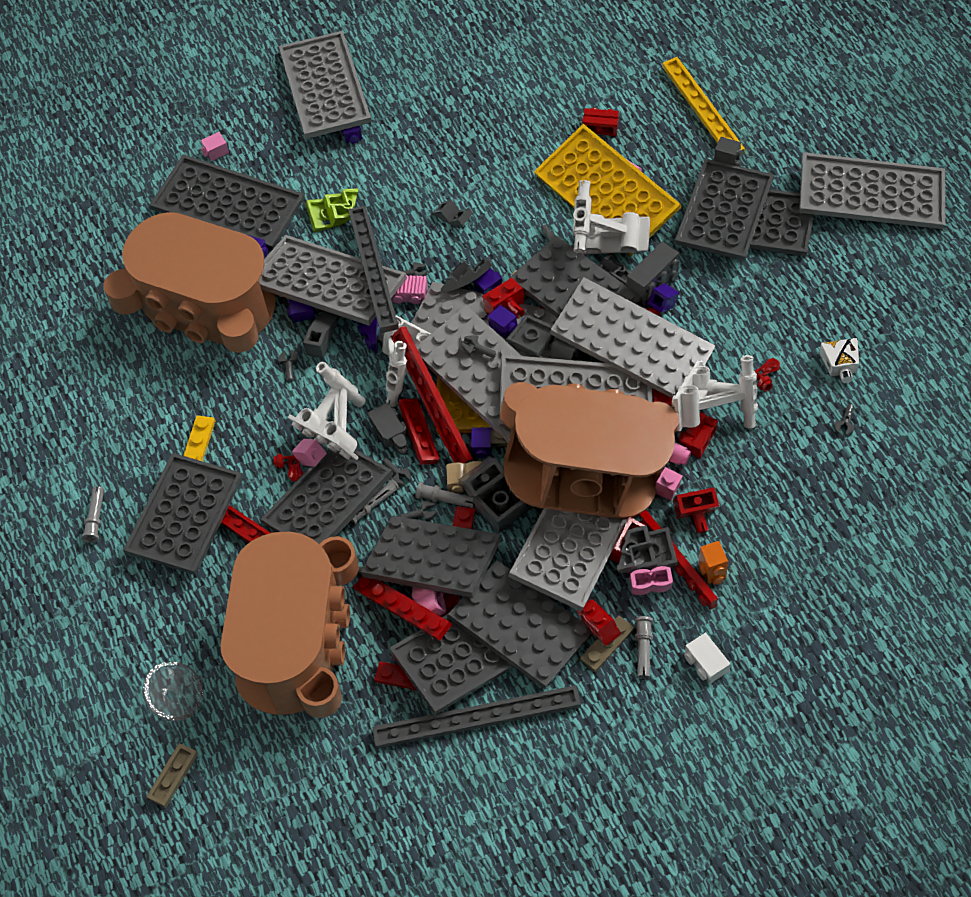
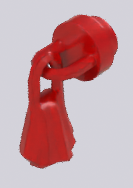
(765, 383)
(295, 470)

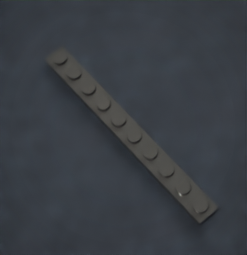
(373, 270)
(476, 717)

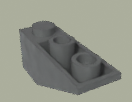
(320, 334)

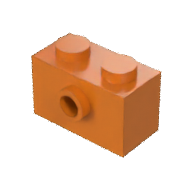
(713, 563)

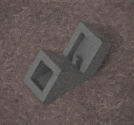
(451, 214)

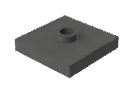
(531, 336)

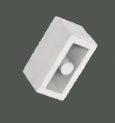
(706, 658)

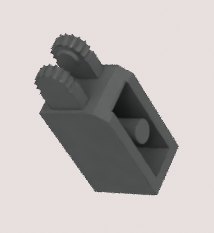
(389, 428)

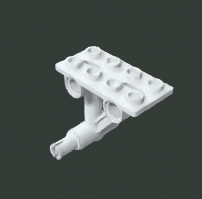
(605, 236)
(397, 359)
(702, 392)
(315, 422)

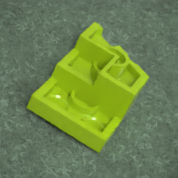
(333, 206)

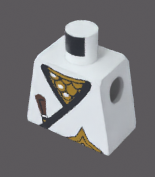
(841, 358)

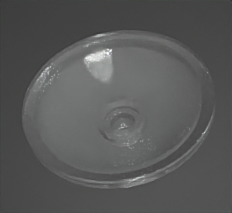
(180, 683)

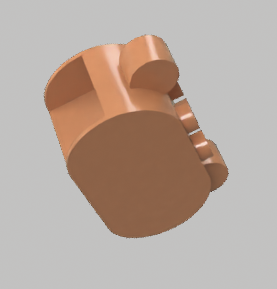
(193, 280)
(585, 448)
(288, 622)

